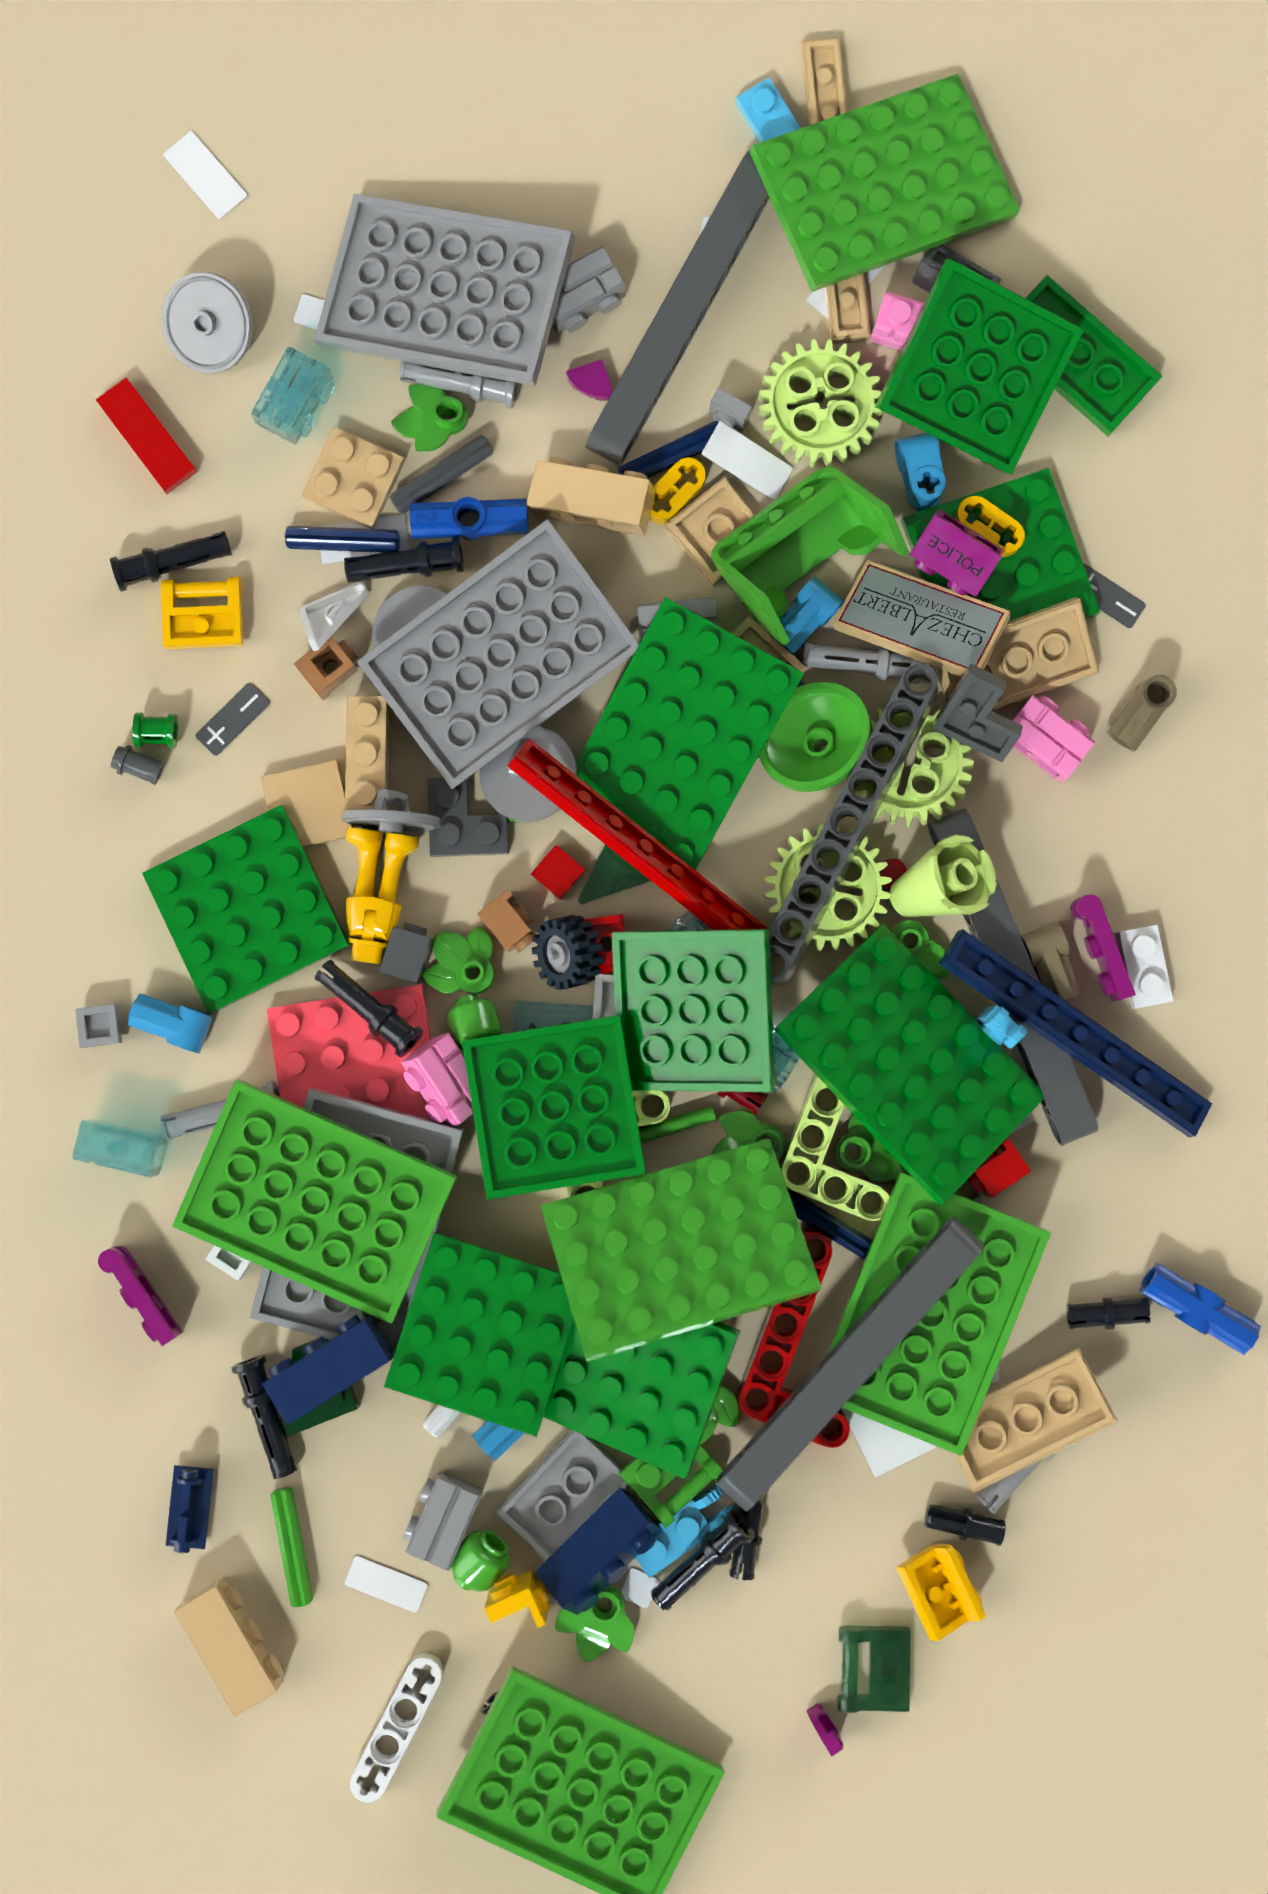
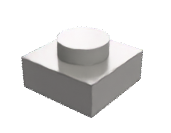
(729, 410)
(98, 1025)

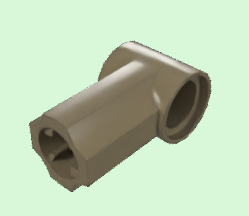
(1141, 714)
(1049, 957)

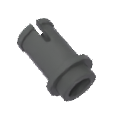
(136, 764)

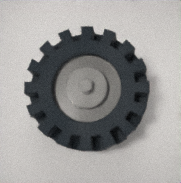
(567, 952)

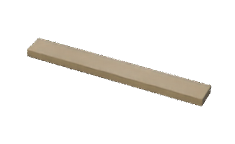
(825, 100)

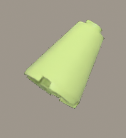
(946, 881)

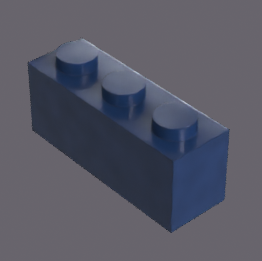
(327, 1368)
(599, 1552)

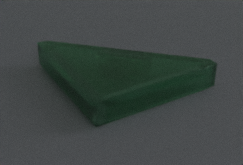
(610, 877)

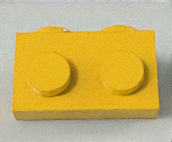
(941, 1590)
(515, 1593)

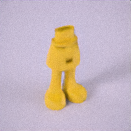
(372, 917)

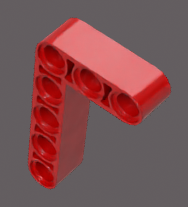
(786, 1345)

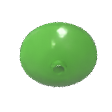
(813, 718)

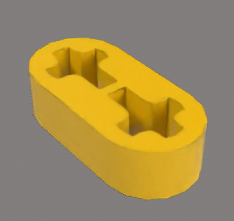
(682, 496)
(994, 518)

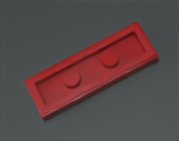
(146, 435)

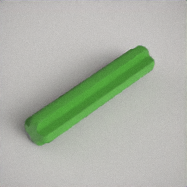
(291, 1547)

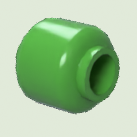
(472, 1019)
(480, 1561)

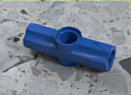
(443, 518)
(1200, 1308)

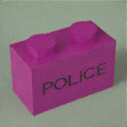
(956, 554)

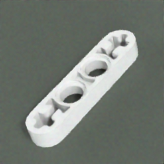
(397, 1727)

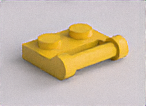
(202, 624)

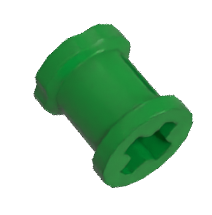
(155, 730)

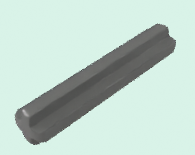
(441, 473)

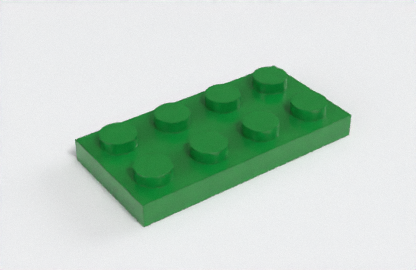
(1103, 373)

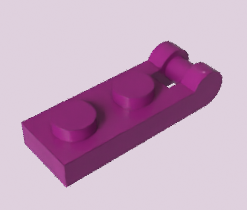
(1103, 946)
(140, 1293)

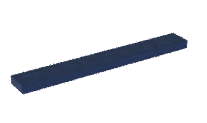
(1075, 1033)

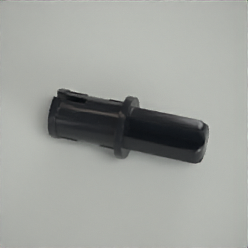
(965, 1524)
(747, 1551)

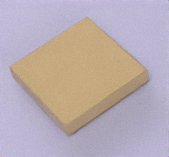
(707, 523)
(312, 799)

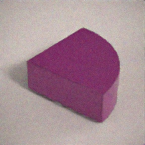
(591, 380)
(826, 1729)

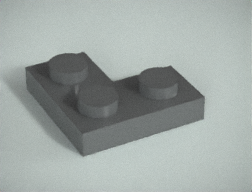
(969, 715)
(459, 831)

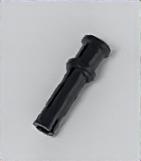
(422, 559)
(152, 564)
(381, 1019)
(269, 1426)
(713, 1550)

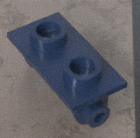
(189, 1508)

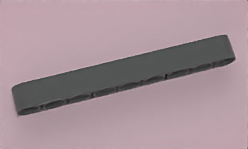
(680, 314)
(851, 805)
(1047, 1064)
(850, 1363)

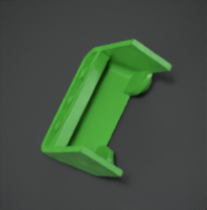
(796, 536)

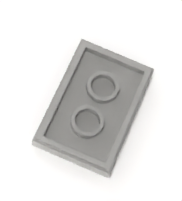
(561, 1493)

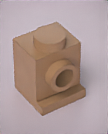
(313, 666)
(508, 922)

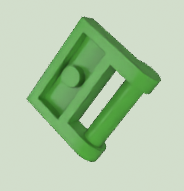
(649, 1480)

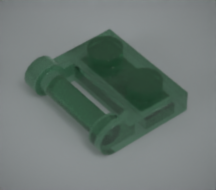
(886, 1669)

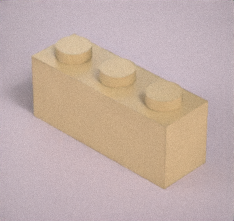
(591, 496)
(367, 751)
(230, 1646)

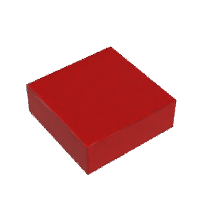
(558, 872)

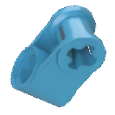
(920, 465)

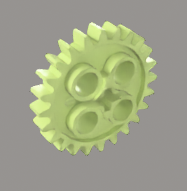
(815, 369)
(943, 773)
(831, 927)

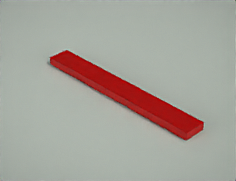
(629, 839)

